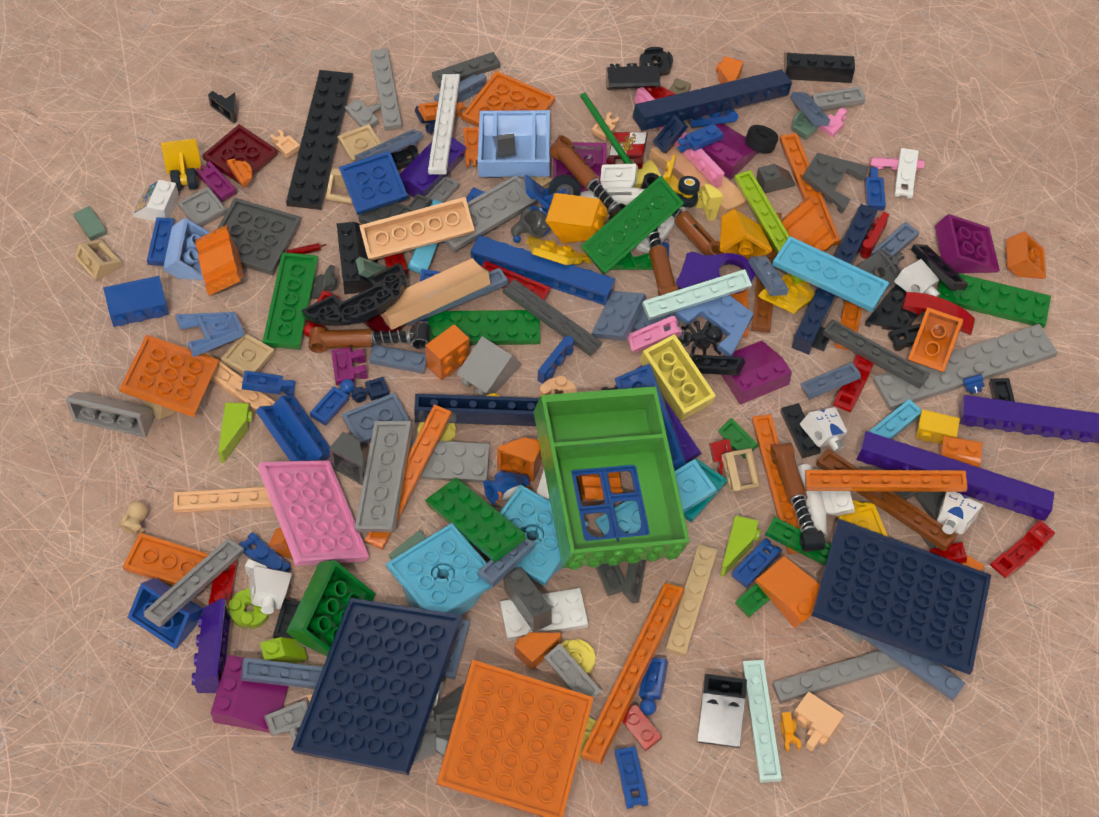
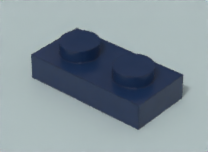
(670, 133)

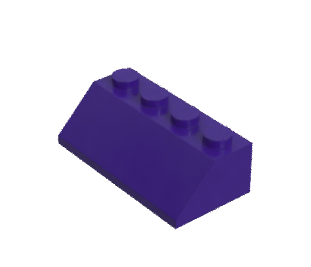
(416, 175)
(212, 647)

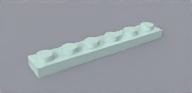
(696, 294)
(761, 722)

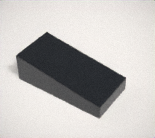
(821, 341)

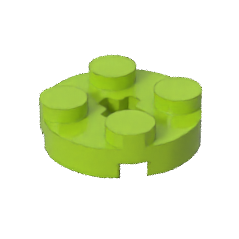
(246, 618)

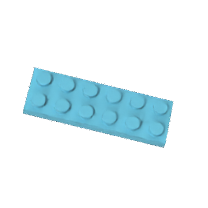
(830, 274)
(692, 486)

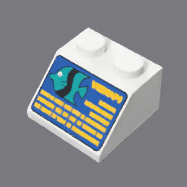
(157, 201)

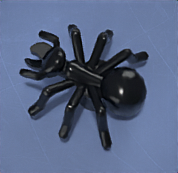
(702, 338)

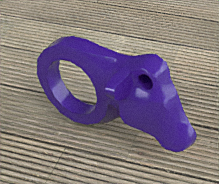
(702, 268)

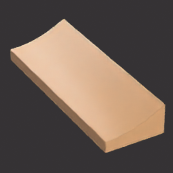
(683, 167)
(417, 229)
(436, 292)

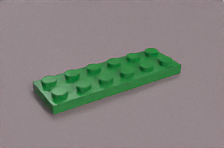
(631, 225)
(290, 296)
(999, 300)
(497, 326)
(476, 519)

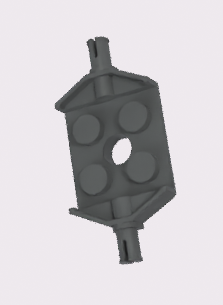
(885, 263)

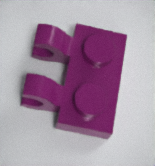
(343, 364)

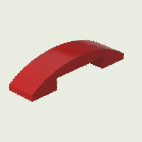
(919, 302)
(851, 392)
(1023, 550)

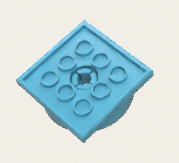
(534, 517)
(441, 556)

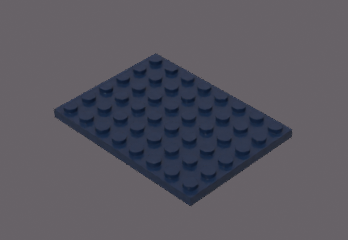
(902, 596)
(378, 685)

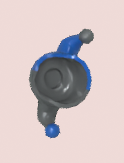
(531, 221)

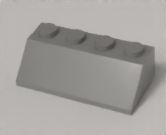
(110, 413)

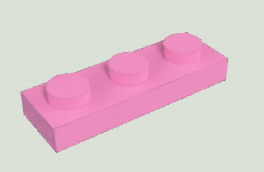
(880, 162)

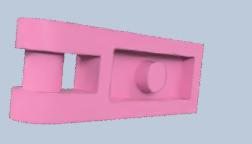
(653, 334)

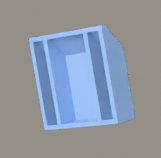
(531, 143)

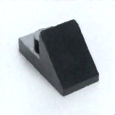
(226, 107)

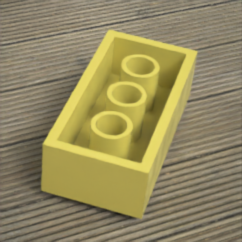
(678, 377)

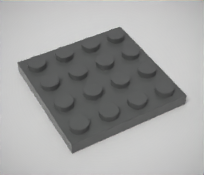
(260, 233)

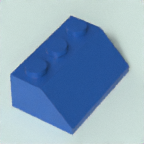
(136, 301)
(177, 627)

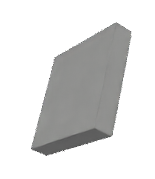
(202, 207)

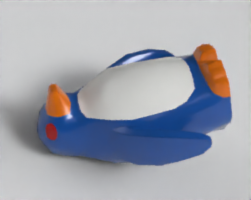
(504, 486)

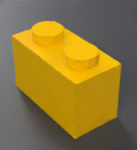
(934, 426)

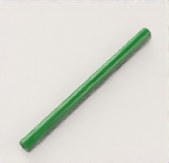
(605, 128)

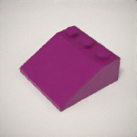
(731, 152)
(592, 153)
(966, 245)
(760, 375)
(245, 702)

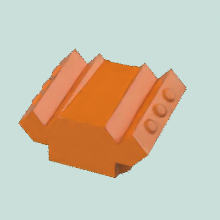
(806, 226)
(219, 260)
(591, 487)

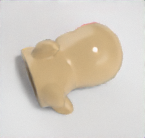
(133, 517)

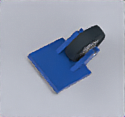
(561, 184)

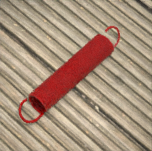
(306, 249)

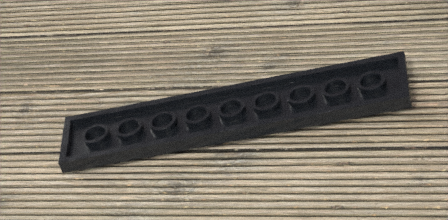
(320, 140)

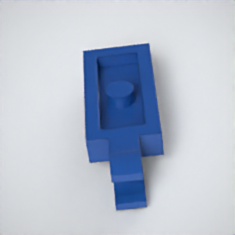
(700, 138)
(875, 190)
(267, 383)

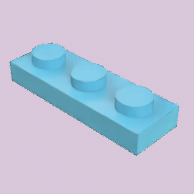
(897, 420)

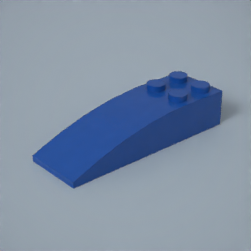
(645, 378)

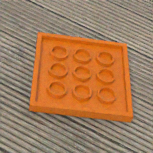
(506, 94)
(169, 376)

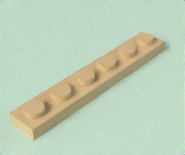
(691, 600)

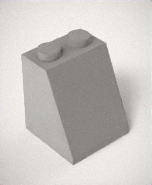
(487, 367)

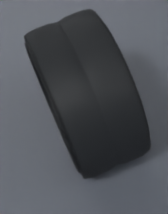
(761, 139)

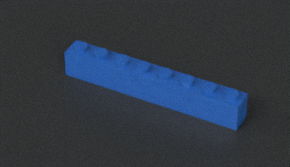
(558, 276)

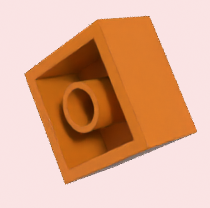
(447, 352)

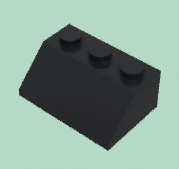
(632, 76)

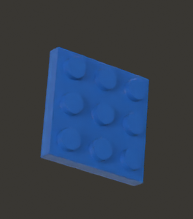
(373, 182)

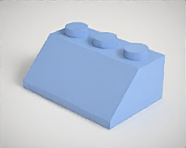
(182, 252)

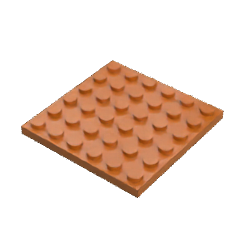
(515, 740)

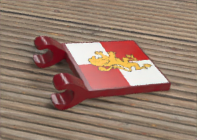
(633, 145)

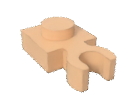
(611, 123)
(285, 145)

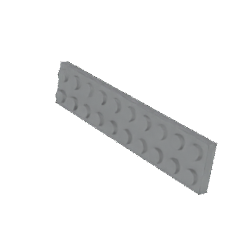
(985, 358)

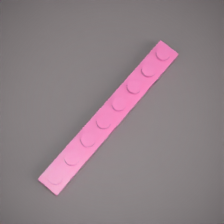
(698, 158)

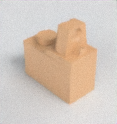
(818, 718)

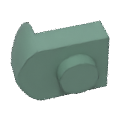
(803, 126)

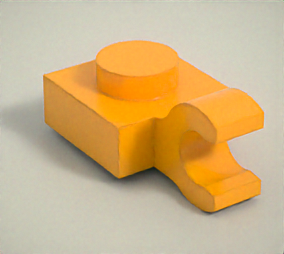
(788, 727)

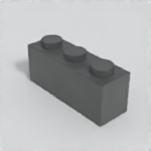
(527, 599)

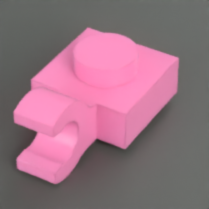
(836, 123)

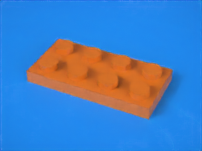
(161, 559)

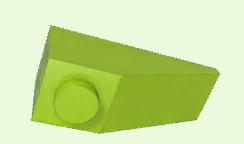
(234, 427)
(740, 542)

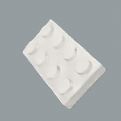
(566, 610)

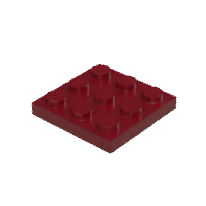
(241, 146)

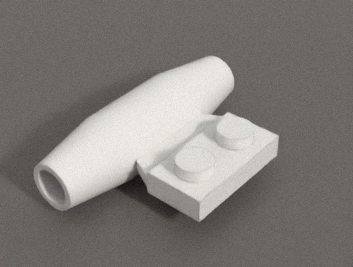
(619, 182)
(826, 502)

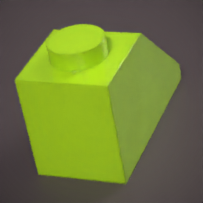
(283, 650)

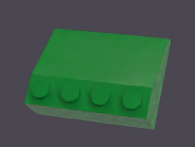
(324, 605)

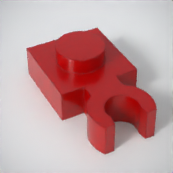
(717, 449)
(954, 552)

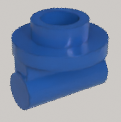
(973, 383)

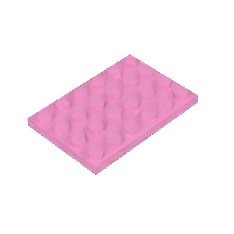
(312, 512)

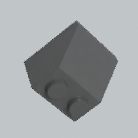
(347, 457)

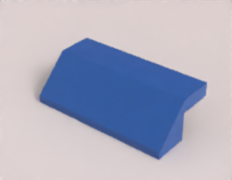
(294, 430)

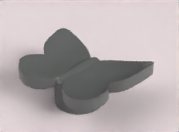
(324, 282)

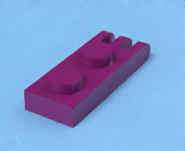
(216, 181)

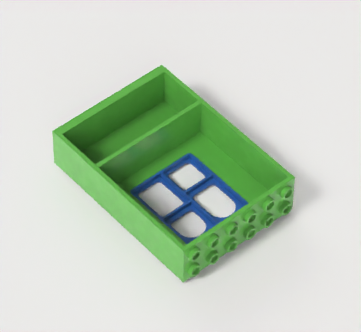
(602, 436)

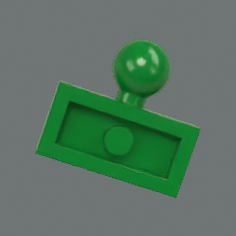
(738, 437)

